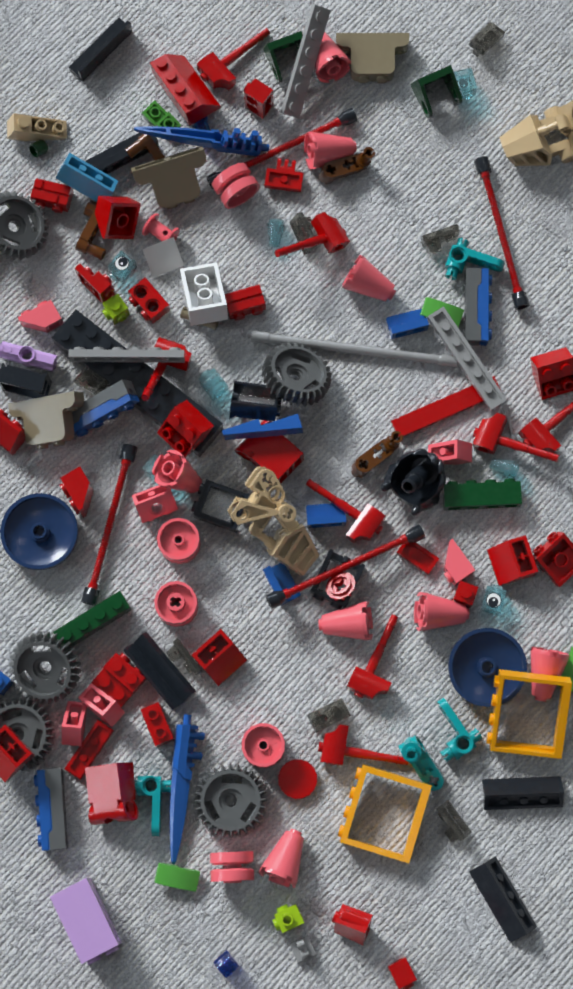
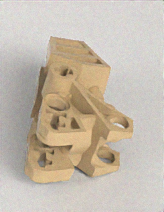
(526, 141)
(291, 542)

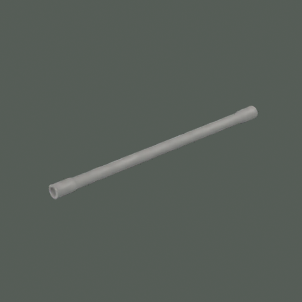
(442, 360)

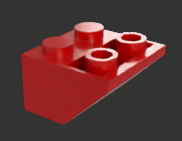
(553, 372)
(185, 428)
(11, 433)
(79, 489)
(512, 560)
(219, 657)
(13, 753)

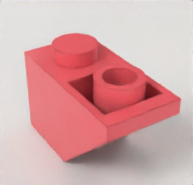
(42, 318)

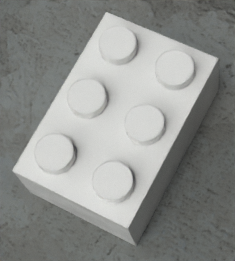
(204, 294)

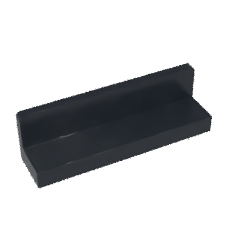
(100, 49)
(117, 156)
(159, 671)
(523, 793)
(503, 899)

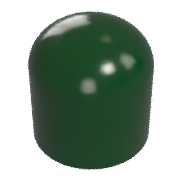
(39, 146)

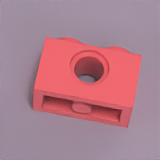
(158, 494)

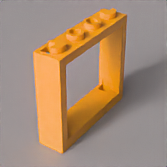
(560, 728)
(416, 822)

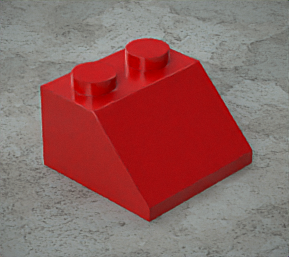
(117, 216)

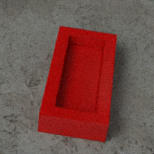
(418, 556)

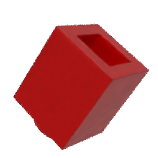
(465, 593)
(402, 973)

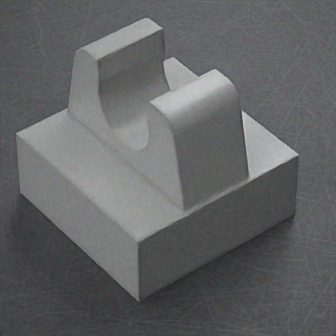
(302, 948)

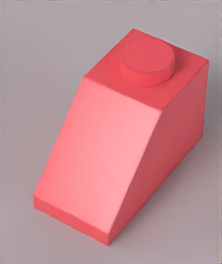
(452, 452)
(456, 564)
(102, 705)
(74, 723)

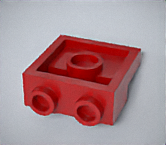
(98, 285)
(555, 557)
(119, 679)

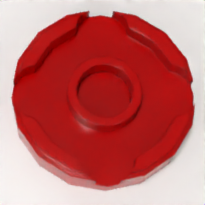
(297, 779)

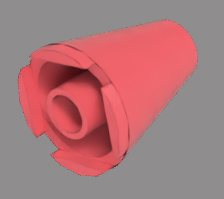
(331, 61)
(326, 148)
(368, 281)
(176, 472)
(438, 612)
(348, 622)
(548, 663)
(284, 860)

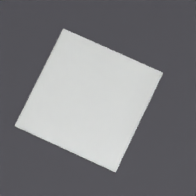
(163, 257)

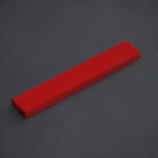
(437, 411)

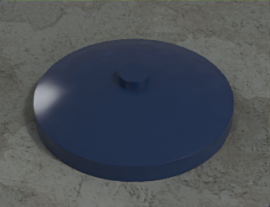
(39, 531)
(478, 659)

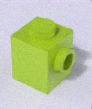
(115, 309)
(287, 918)

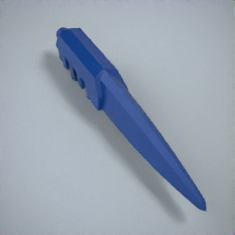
(210, 139)
(181, 776)

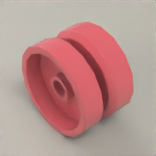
(235, 185)
(182, 530)
(176, 592)
(257, 735)
(232, 866)

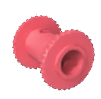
(158, 229)

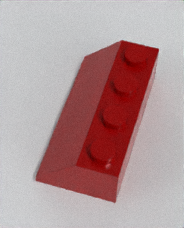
(184, 87)

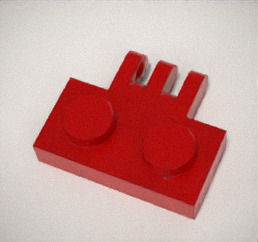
(284, 177)

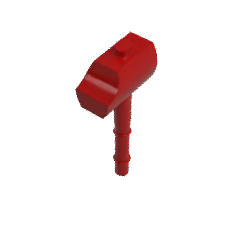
(216, 71)
(329, 233)
(161, 366)
(539, 434)
(489, 437)
(367, 522)
(364, 682)
(334, 749)

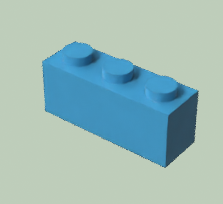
(86, 178)

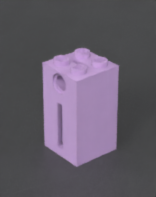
(86, 921)

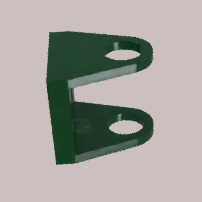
(277, 45)
(450, 80)

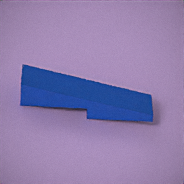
(254, 429)

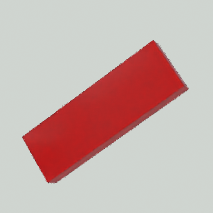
(89, 749)

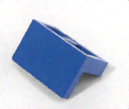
(407, 324)
(324, 516)
(280, 579)

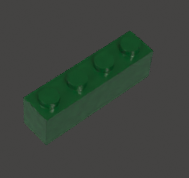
(482, 495)
(93, 619)

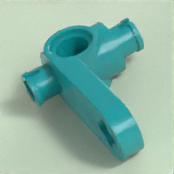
(468, 255)
(452, 746)
(415, 753)
(140, 788)

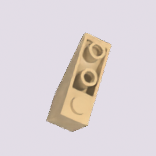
(35, 128)

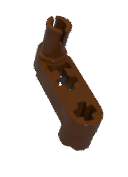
(147, 143)
(334, 169)
(85, 240)
(367, 460)

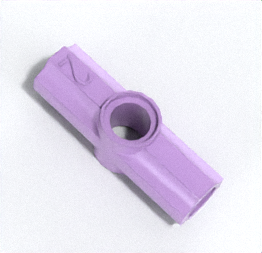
(39, 359)

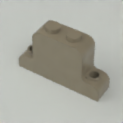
(372, 54)
(172, 177)
(48, 418)

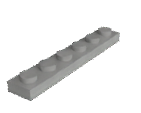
(305, 61)
(118, 354)
(467, 358)

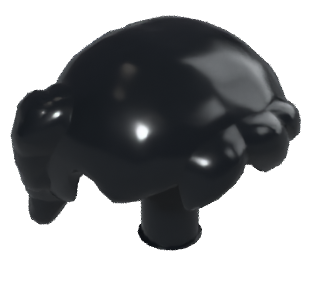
(416, 479)

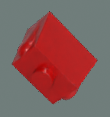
(352, 924)

